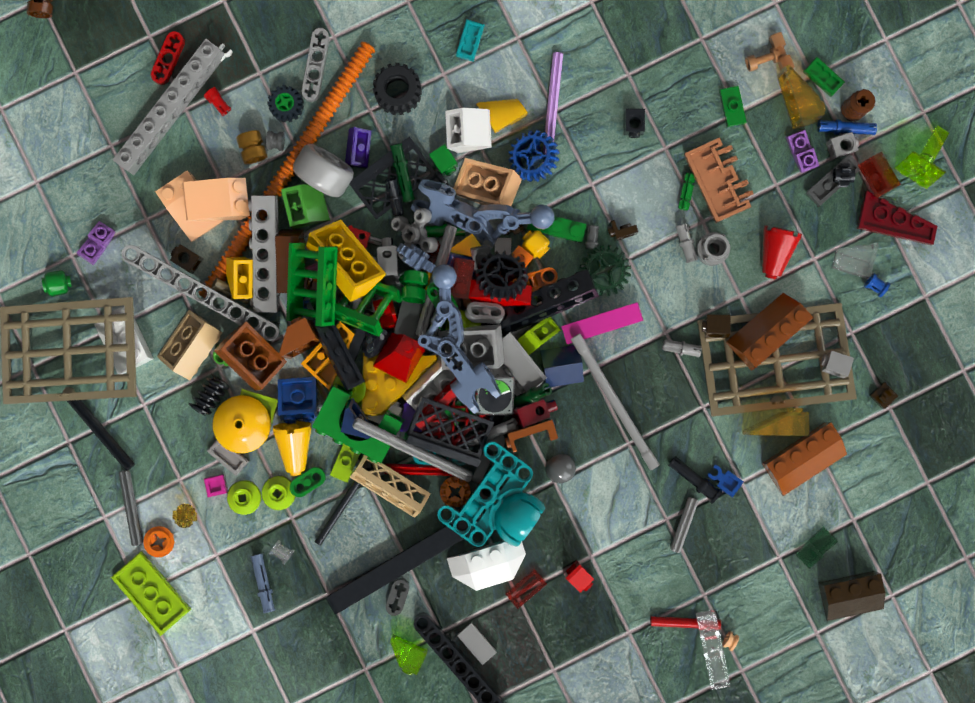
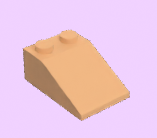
(487, 183)
(216, 199)
(173, 200)

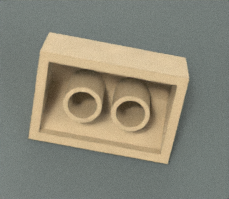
(189, 345)

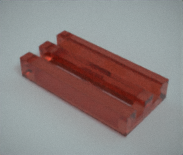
(538, 578)

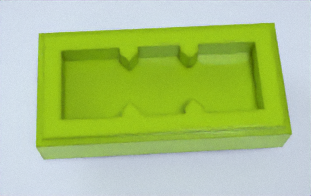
(344, 464)

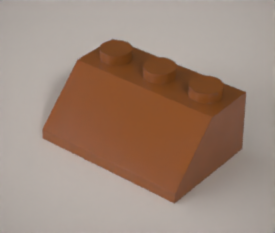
(298, 338)
(250, 356)

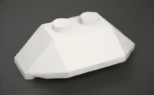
(487, 565)

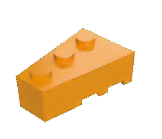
(320, 365)

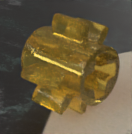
(184, 515)

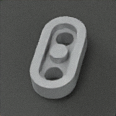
(484, 312)

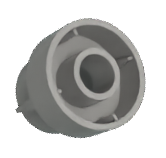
(720, 242)

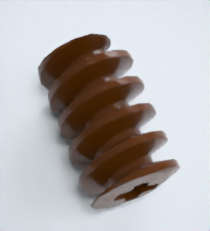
(858, 105)

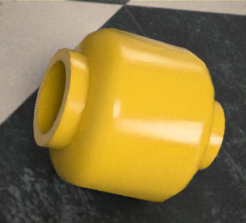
(535, 243)

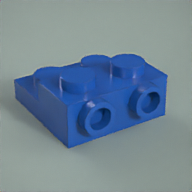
(297, 399)

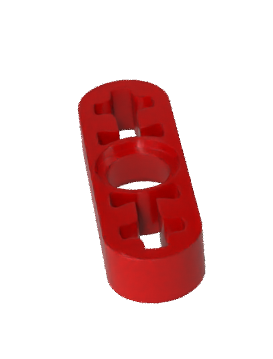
(178, 47)

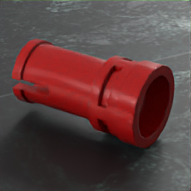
(215, 98)

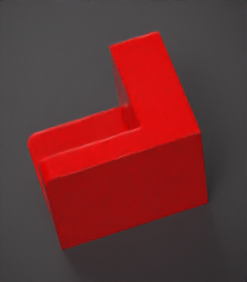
(389, 316)

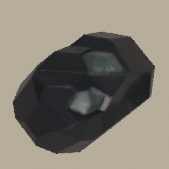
(373, 344)

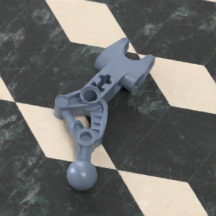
(462, 215)
(468, 377)

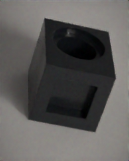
(639, 116)

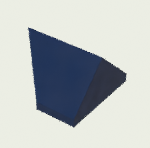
(352, 412)

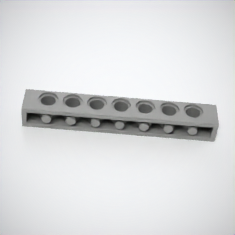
(169, 107)

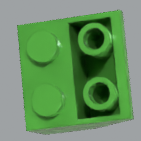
(304, 206)

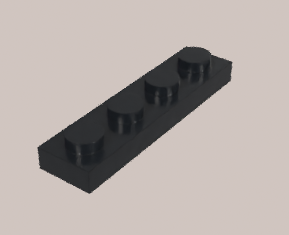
(339, 355)

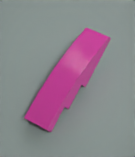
(603, 322)

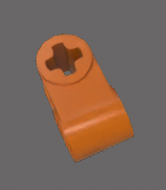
(537, 278)

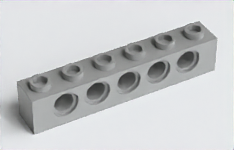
(270, 205)

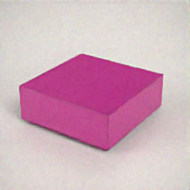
(215, 485)

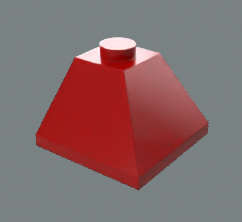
(399, 356)

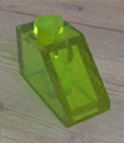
(408, 655)

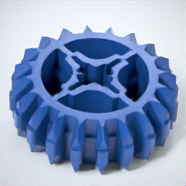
(534, 141)

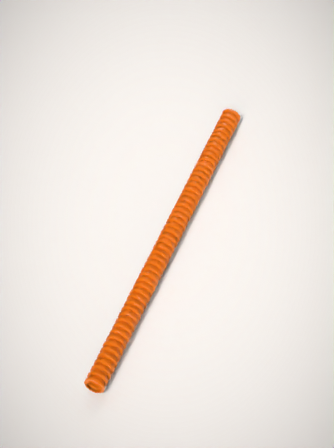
(309, 137)

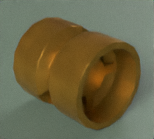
(252, 148)

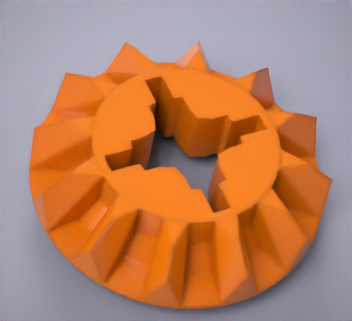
(464, 491)
(150, 539)

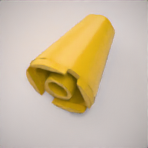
(293, 445)

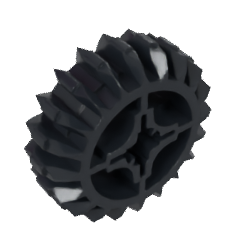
(508, 267)

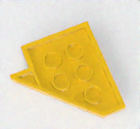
(384, 389)

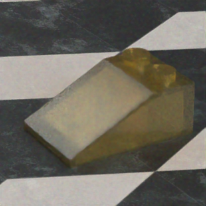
(800, 99)
(789, 423)

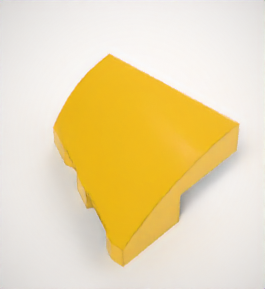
(503, 112)

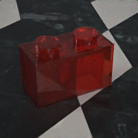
(879, 174)
(464, 272)

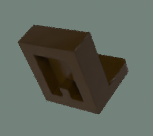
(624, 232)

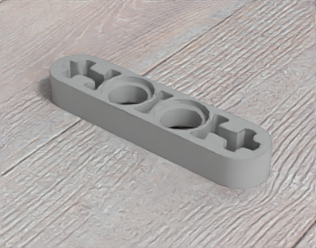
(315, 65)

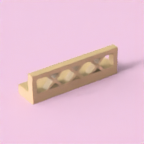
(390, 492)

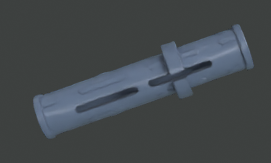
(262, 583)

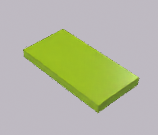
(151, 593)

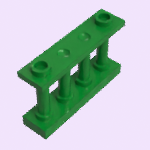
(326, 283)
(355, 317)

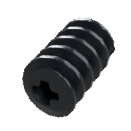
(209, 395)

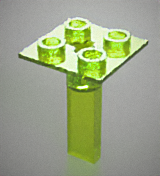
(921, 167)

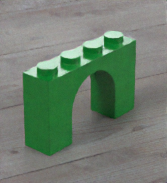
(330, 423)

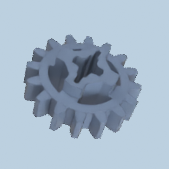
(415, 257)

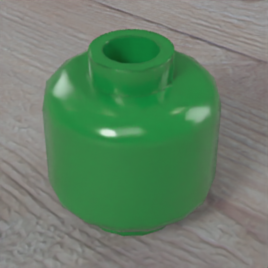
(56, 283)

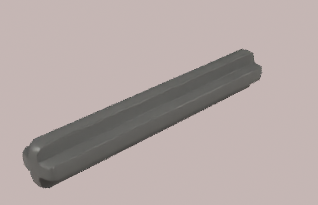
(130, 508)

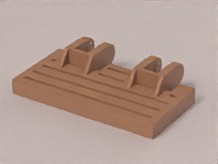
(716, 180)

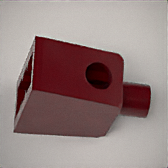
(527, 415)

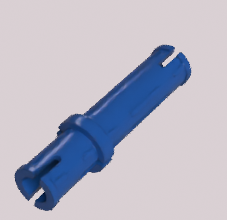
(846, 127)

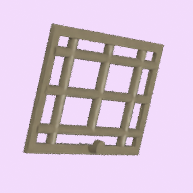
(67, 351)
(776, 359)

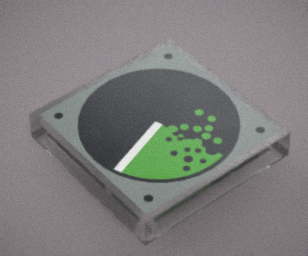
(497, 406)

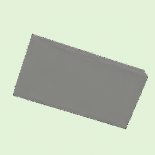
(232, 461)
(476, 643)

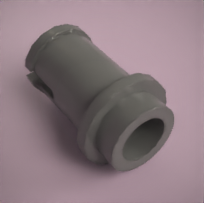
(592, 237)

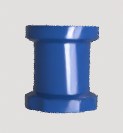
(877, 285)

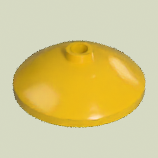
(254, 419)

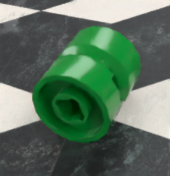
(415, 284)

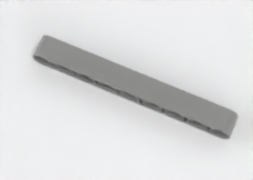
(156, 271)

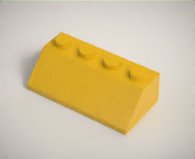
(355, 266)

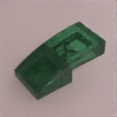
(815, 547)

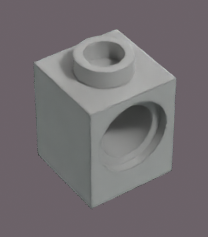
(835, 149)
(836, 364)

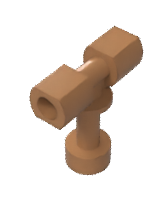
(776, 54)

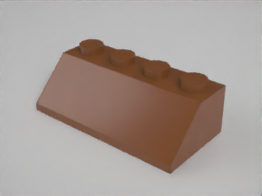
(769, 330)
(805, 458)

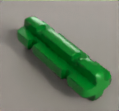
(686, 191)

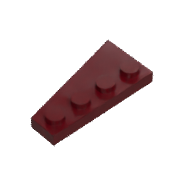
(894, 221)

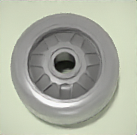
(323, 170)

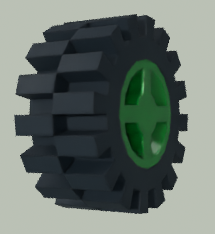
(283, 97)

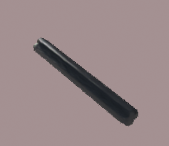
(102, 434)

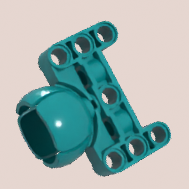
(512, 514)

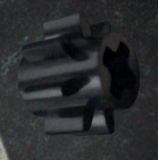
(843, 175)

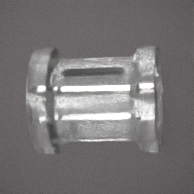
(281, 552)

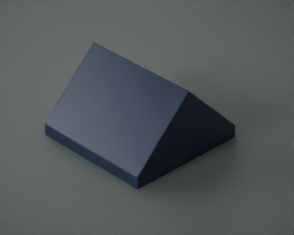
(562, 366)

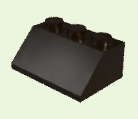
(852, 595)

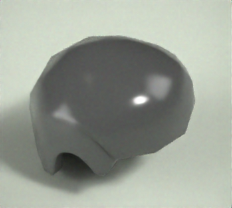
(560, 468)

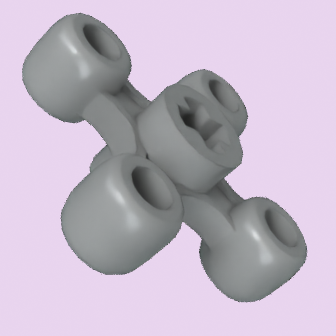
(416, 232)

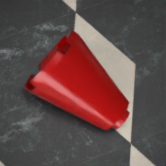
(777, 250)

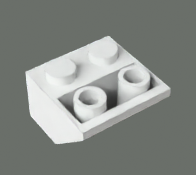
(468, 129)

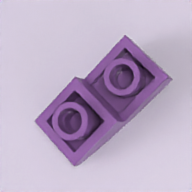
(802, 152)
(96, 243)

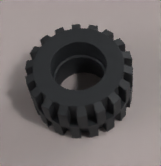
(392, 74)

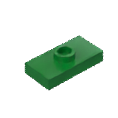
(823, 76)
(732, 106)

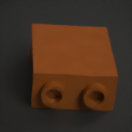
(546, 425)

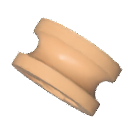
(730, 641)

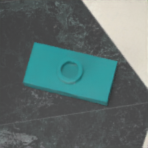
(470, 40)

